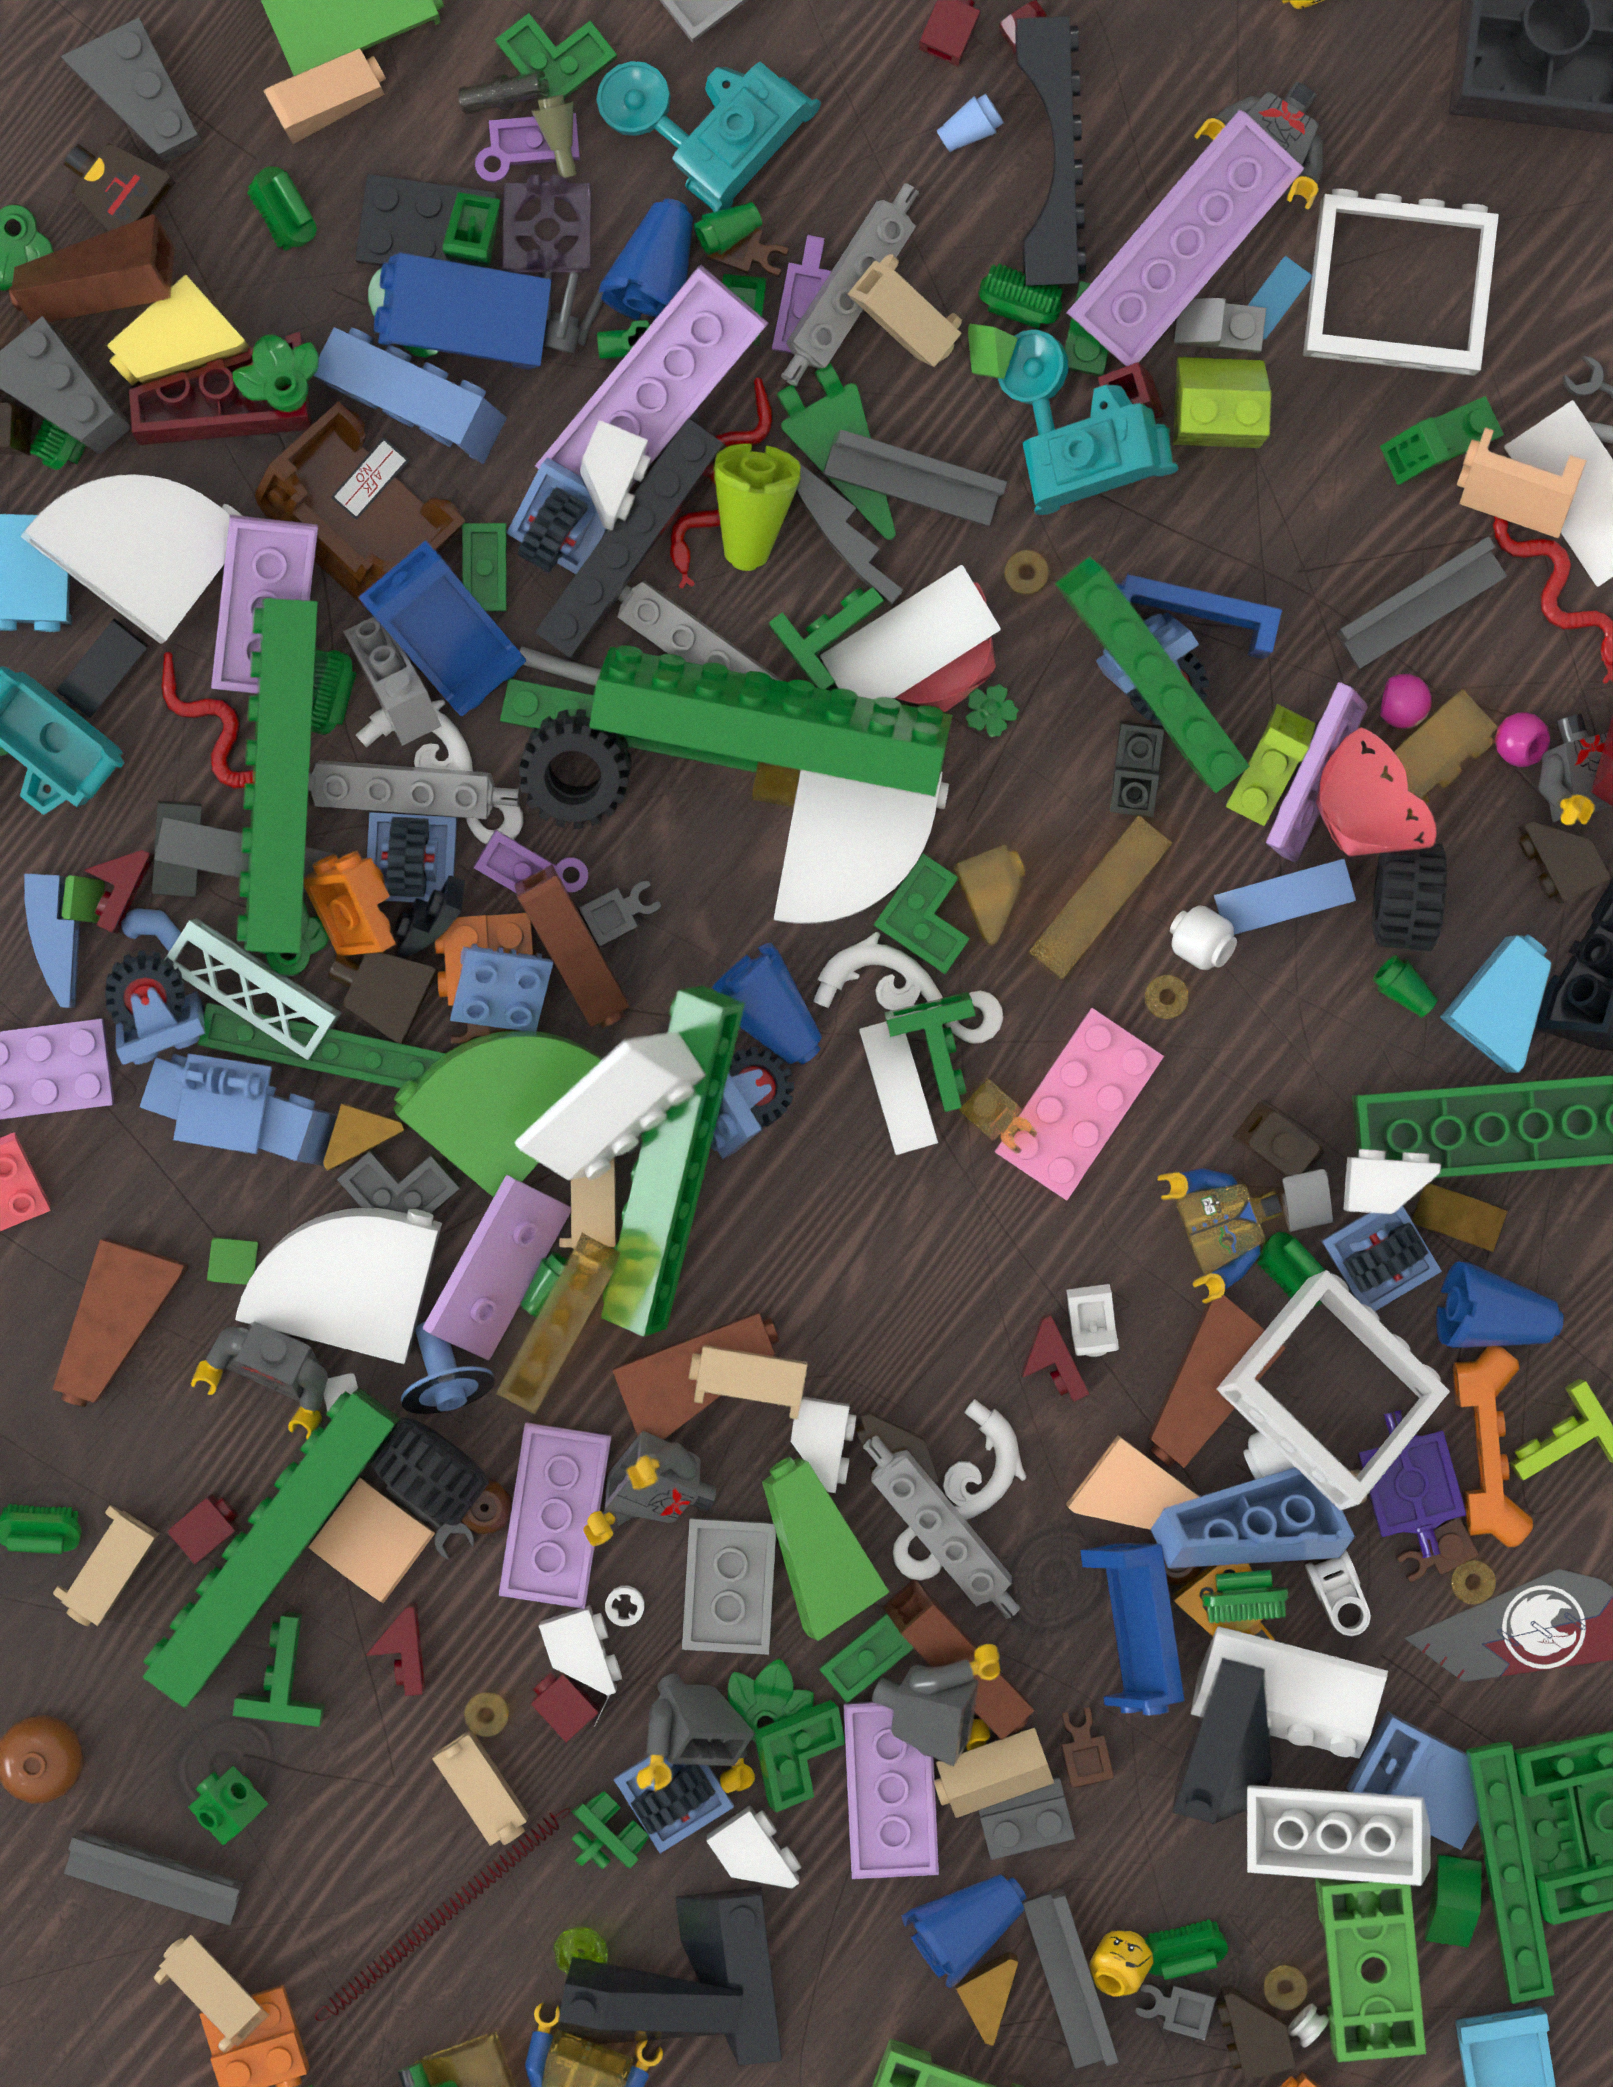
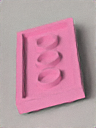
(1081, 1103)

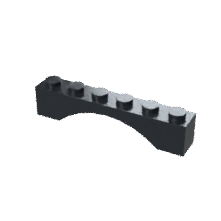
(1045, 58)
(619, 553)

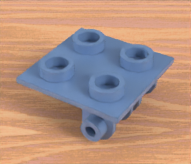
(501, 988)
(221, 1103)

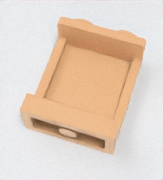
(1517, 489)

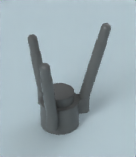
(562, 330)

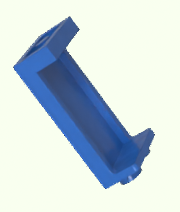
(463, 310)
(1204, 605)
(443, 629)
(1141, 1626)

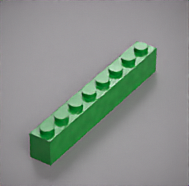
(279, 775)
(672, 1170)

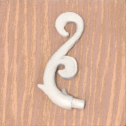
(458, 759)
(868, 952)
(1008, 1464)

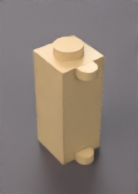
(905, 312)
(594, 1209)
(749, 1376)
(108, 1568)
(993, 1773)
(481, 1789)
(211, 1990)

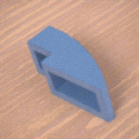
(1286, 896)
(53, 938)

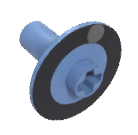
(445, 1385)

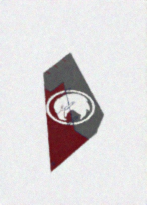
(1532, 1628)

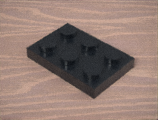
(406, 218)

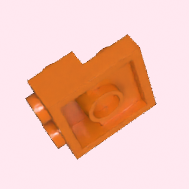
(346, 901)
(489, 932)
(268, 2054)

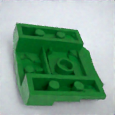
(1570, 1823)

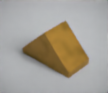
(358, 1132)
(1459, 1216)
(987, 1992)

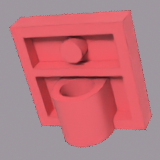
(19, 1187)

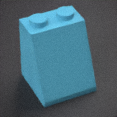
(1503, 1002)

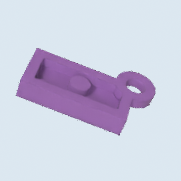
(518, 143)
(512, 862)

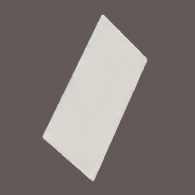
(1590, 516)
(913, 639)

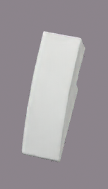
(898, 1089)

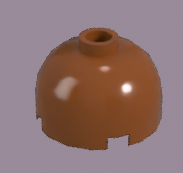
(40, 1759)

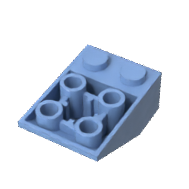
(1417, 1764)

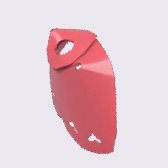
(956, 679)
(1366, 810)

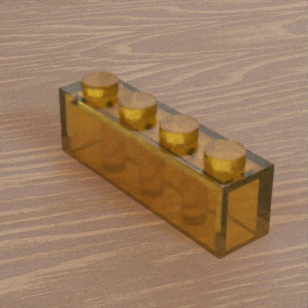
(1442, 743)
(1099, 897)
(558, 1323)

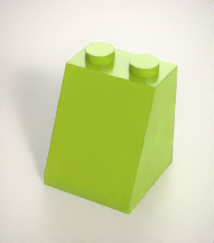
(1221, 402)

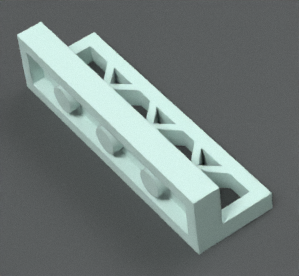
(259, 973)

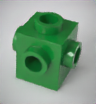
(226, 1804)

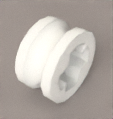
(613, 1612)
(1308, 2025)

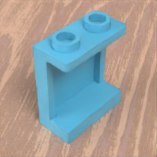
(30, 583)
(1506, 2049)

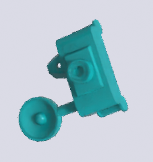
(730, 143)
(1092, 454)
(52, 744)

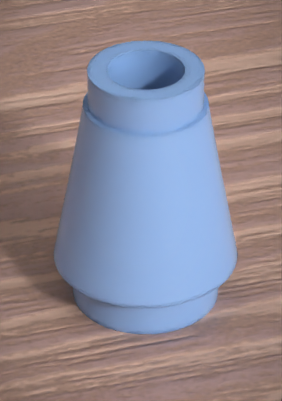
(970, 123)

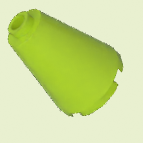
(753, 500)

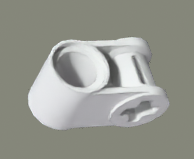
(1338, 1591)

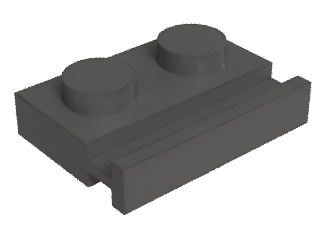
(1027, 1821)

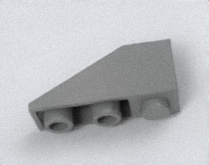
(393, 680)

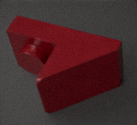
(127, 876)
(1049, 1349)
(404, 1638)

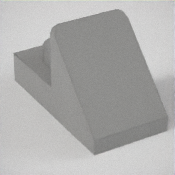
(1221, 325)

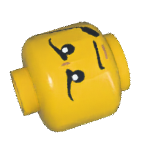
(1120, 1963)

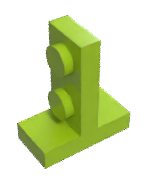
(1272, 765)
(1567, 1434)

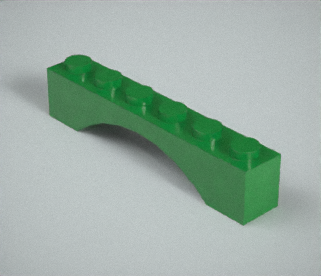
(1153, 674)

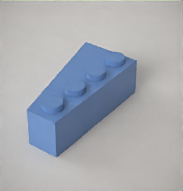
(410, 392)
(288, 1125)
(1254, 1523)

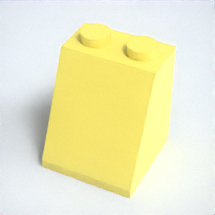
(175, 337)

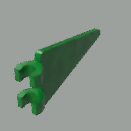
(814, 430)

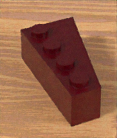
(209, 405)

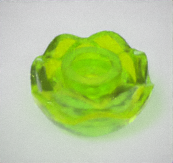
(579, 1938)

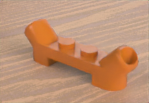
(1489, 1508)

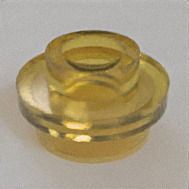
(1030, 558)
(1152, 997)
(1485, 1588)
(492, 1701)
(1292, 1999)

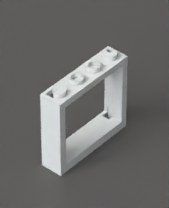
(1392, 353)
(1288, 1434)

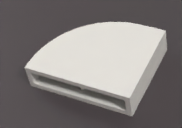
(136, 545)
(850, 846)
(347, 1280)

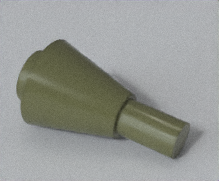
(556, 125)

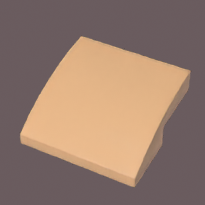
(371, 1540)

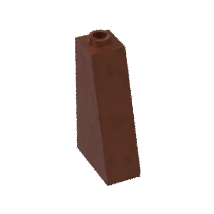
(98, 274)
(572, 947)
(114, 1313)
(659, 1385)
(1193, 1403)
(944, 1642)

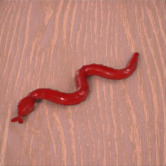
(679, 549)
(1555, 585)
(202, 708)

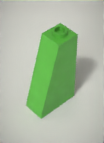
(821, 1554)

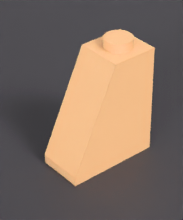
(325, 93)
(1128, 1488)

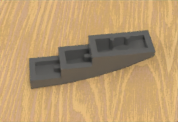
(831, 517)
(211, 849)

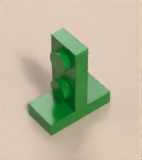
(1439, 439)
(824, 633)
(939, 1040)
(280, 1680)

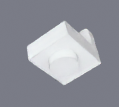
(1092, 1320)

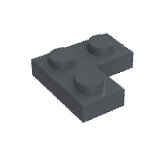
(377, 1187)

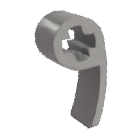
(1307, 1200)

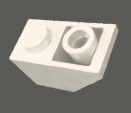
(610, 468)
(1384, 1184)
(820, 1438)
(578, 1650)
(750, 1852)

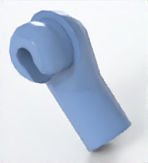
(151, 922)

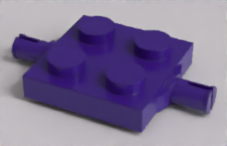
(1416, 1489)

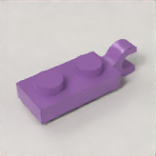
(799, 291)

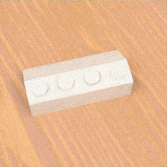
(613, 1106)
(1309, 1693)
(1337, 1835)

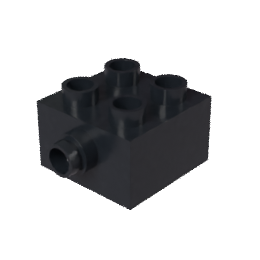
(1536, 63)

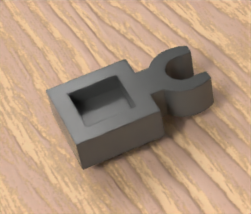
(613, 915)
(1185, 2011)

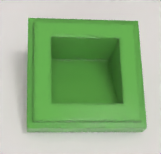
(990, 350)
(82, 898)
(232, 1260)

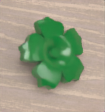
(991, 710)

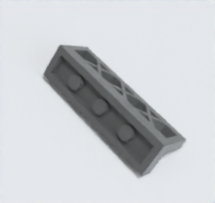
(913, 477)
(1421, 604)
(153, 1877)
(1069, 1979)

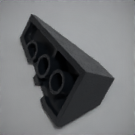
(1581, 999)
(1227, 1746)
(730, 1949)
(631, 2005)

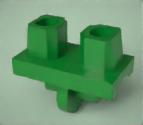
(623, 1845)

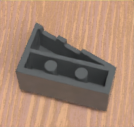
(136, 86)
(56, 383)

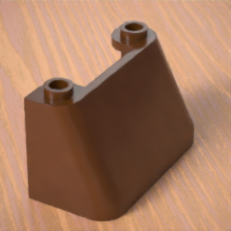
(350, 549)

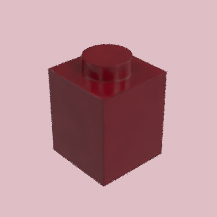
(949, 30)
(1137, 385)
(204, 1527)
(563, 1704)

